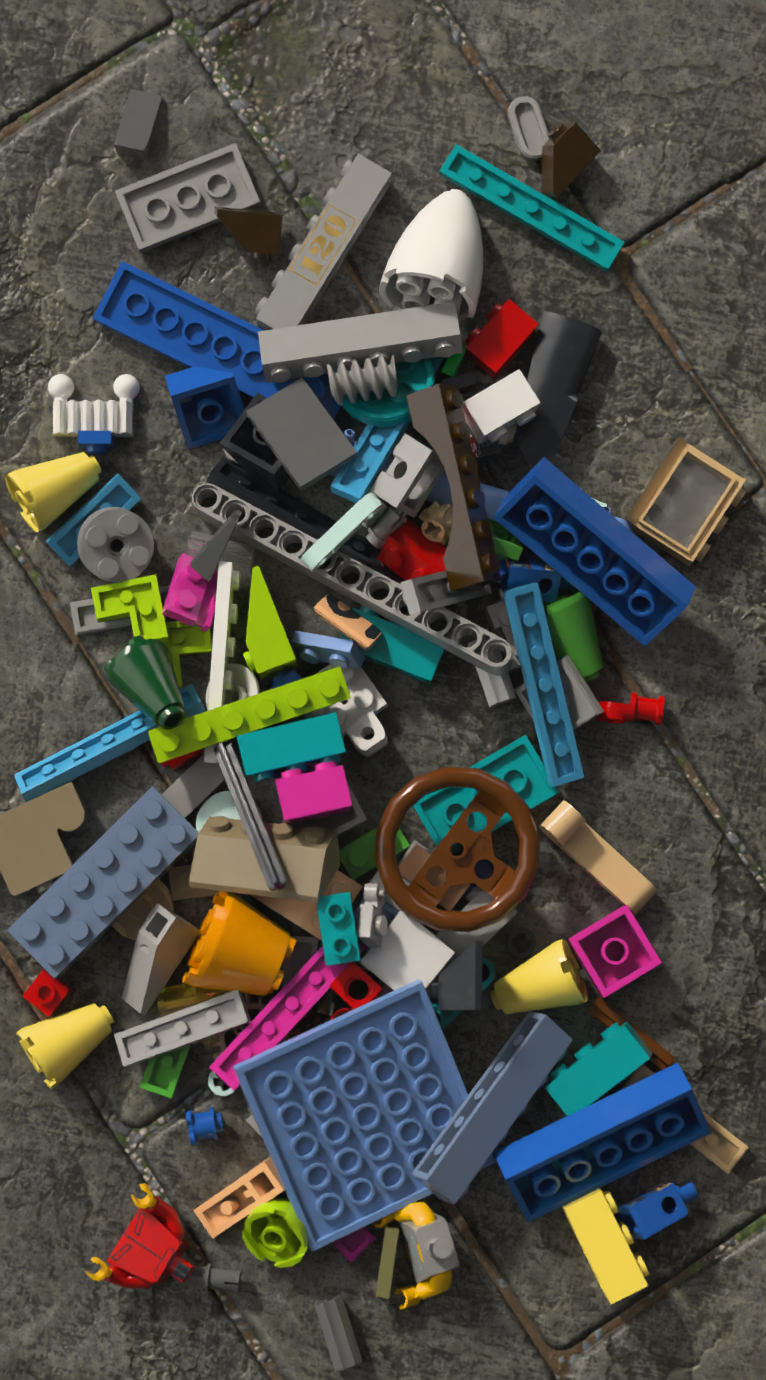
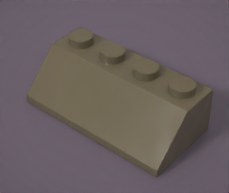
(228, 863)

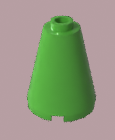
(575, 633)

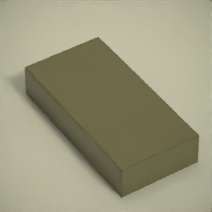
(387, 1261)

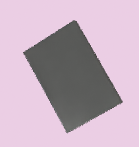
(301, 434)

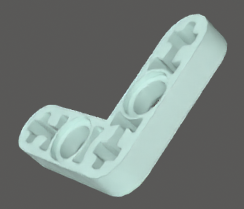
(364, 513)

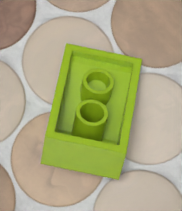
(265, 635)

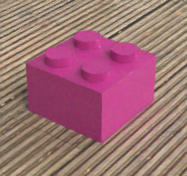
(313, 793)
(613, 951)

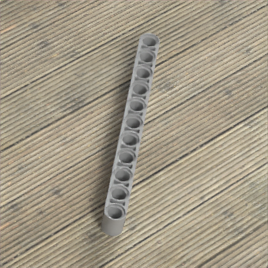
(360, 591)

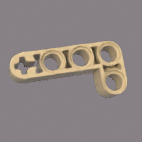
(599, 859)

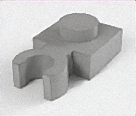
(372, 921)

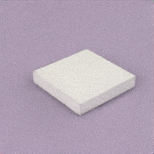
(407, 954)

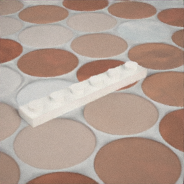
(223, 645)

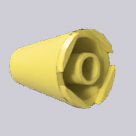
(51, 487)
(542, 982)
(65, 1040)

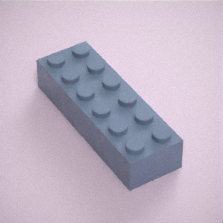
(104, 883)

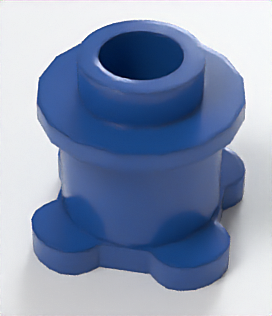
(204, 1125)

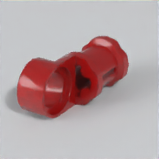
(638, 708)

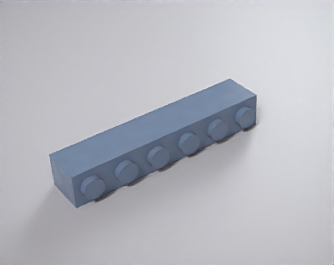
(492, 1107)

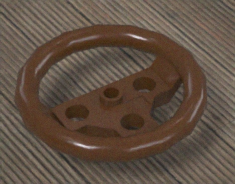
(505, 885)

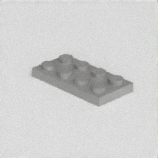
(185, 197)

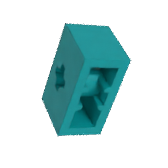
(337, 929)

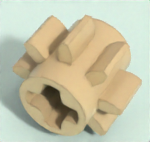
(437, 522)

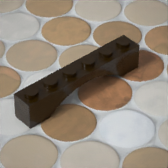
(470, 552)

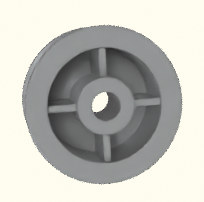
(134, 547)

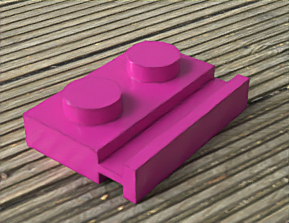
(191, 596)

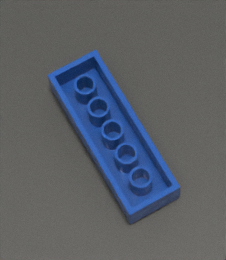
(594, 552)
(602, 1142)

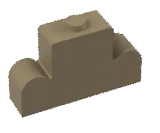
(32, 842)

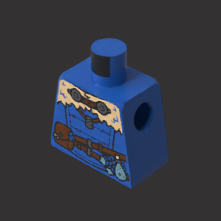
(532, 569)
(644, 1211)

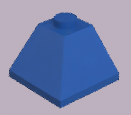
(204, 403)

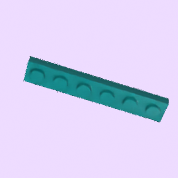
(531, 208)

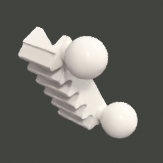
(96, 415)

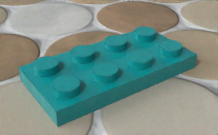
(515, 764)

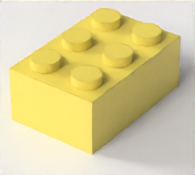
(606, 1245)

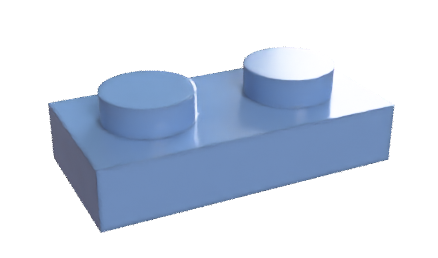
(327, 649)

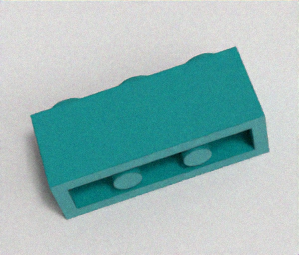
(401, 649)
(291, 746)
(597, 1068)

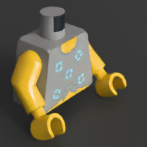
(428, 1249)

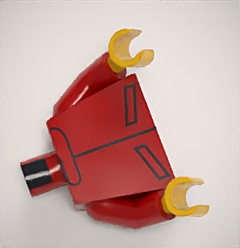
(148, 1248)

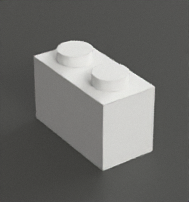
(500, 407)

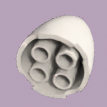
(437, 258)

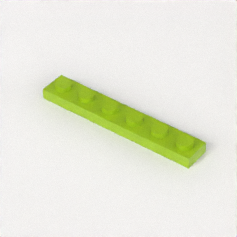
(250, 714)

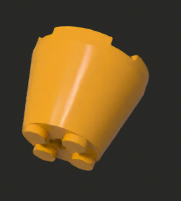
(238, 949)

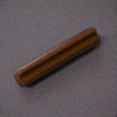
(609, 1015)

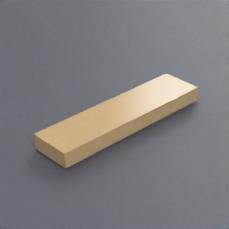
(719, 1146)

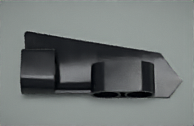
(555, 375)

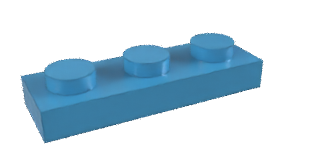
(113, 494)

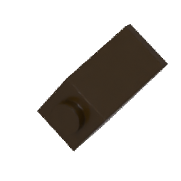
(565, 157)
(253, 229)

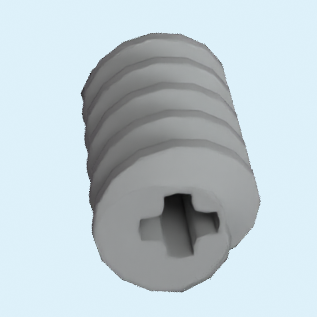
(363, 380)

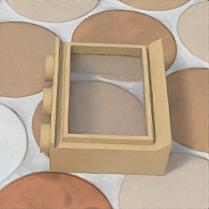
(686, 502)

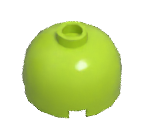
(276, 1233)

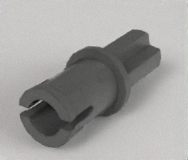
(214, 1278)

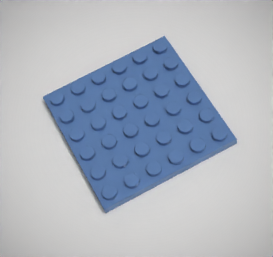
(355, 1110)

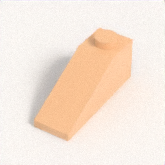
(240, 1198)

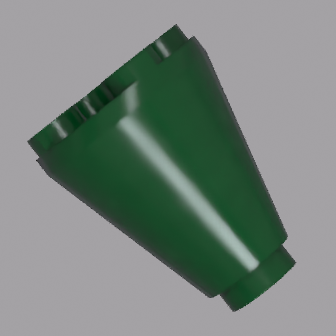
(148, 680)

